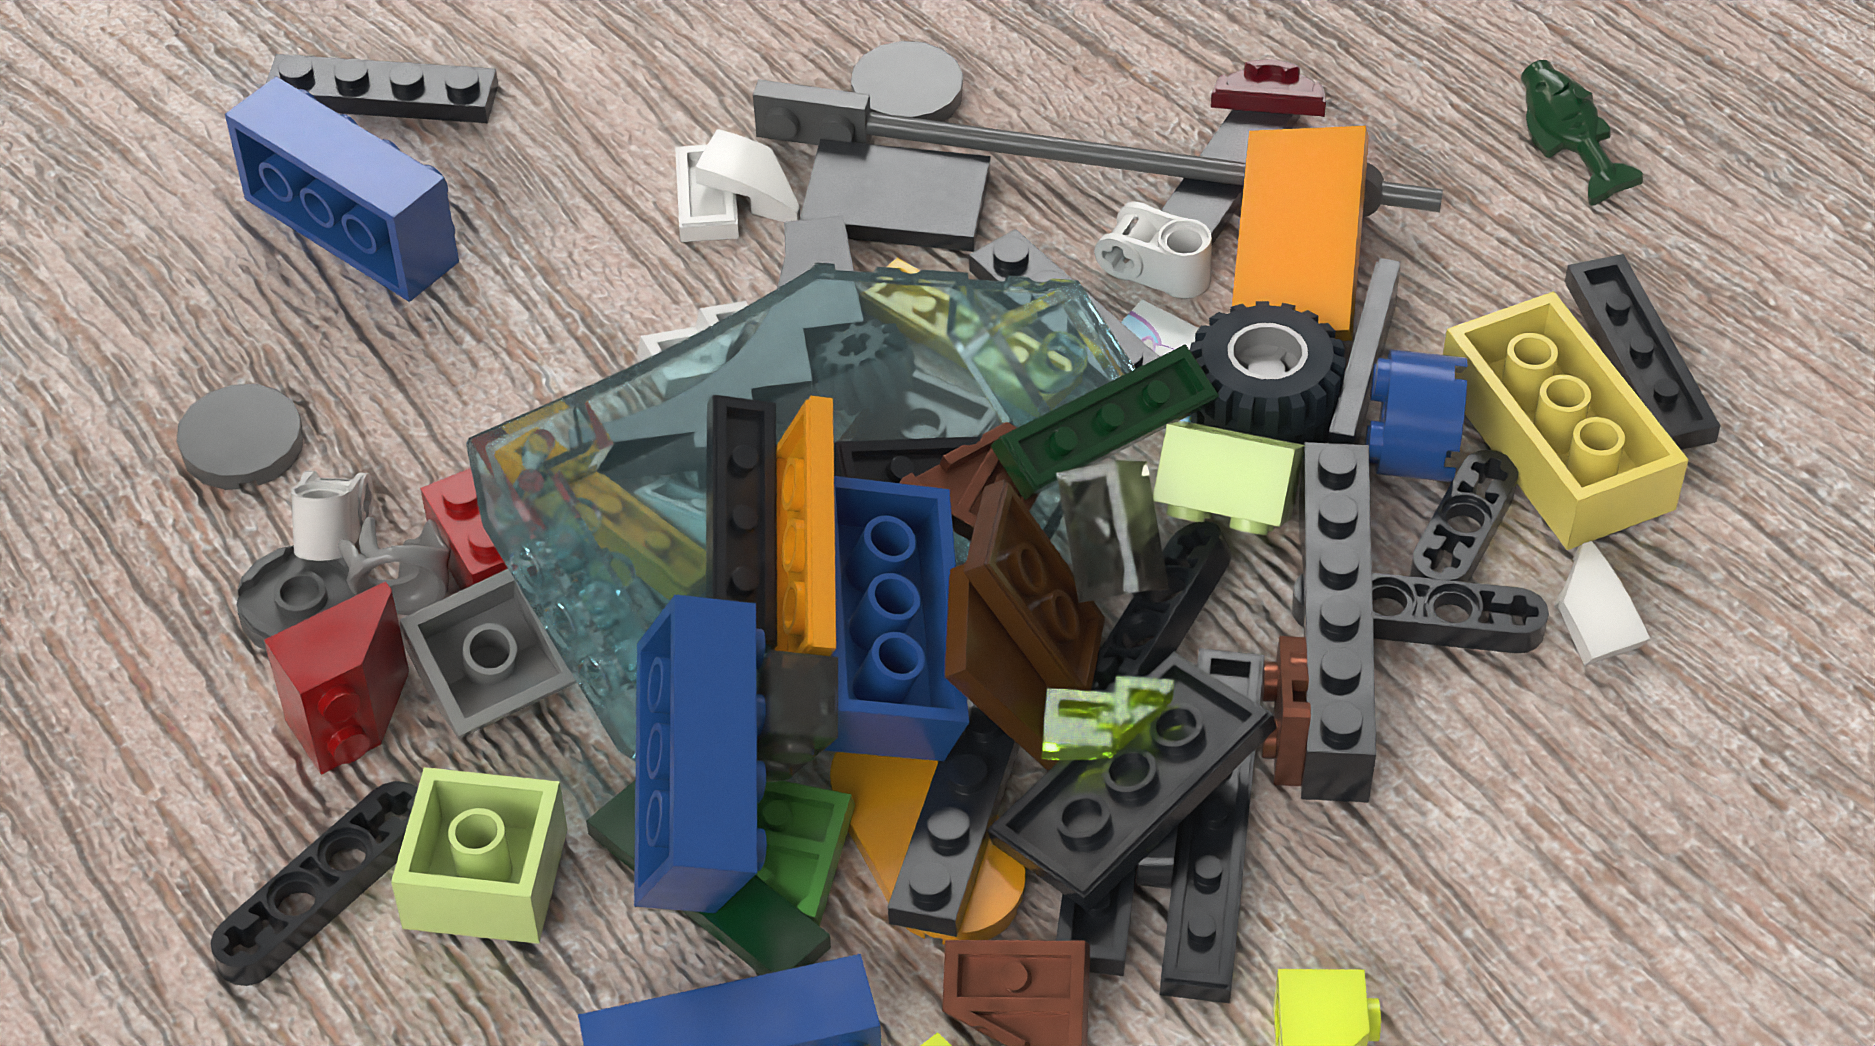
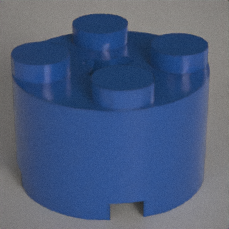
(1418, 414)

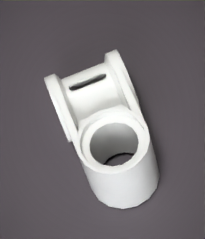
(1162, 251)
(329, 512)

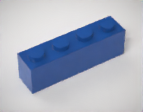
(790, 1007)

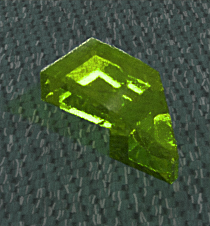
(1101, 723)

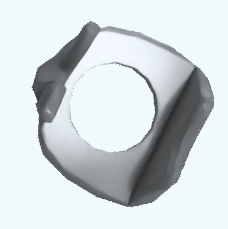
(422, 567)

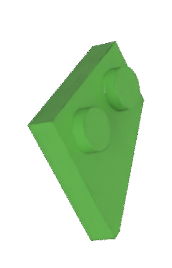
(804, 842)

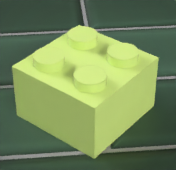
(1228, 475)
(480, 855)

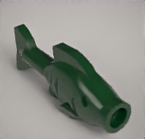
(1566, 118)

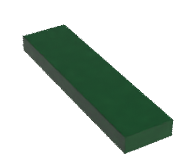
(1104, 421)
(752, 924)

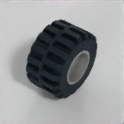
(1272, 372)

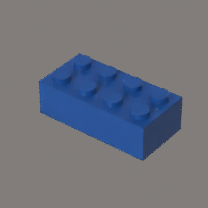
(343, 188)
(893, 620)
(698, 755)

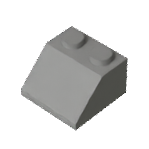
(483, 654)

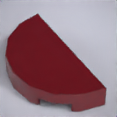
(1271, 88)

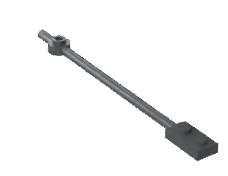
(818, 113)

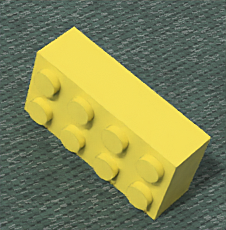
(1566, 421)

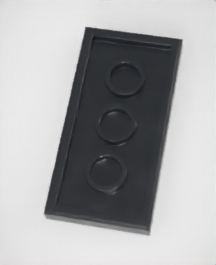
(1103, 816)

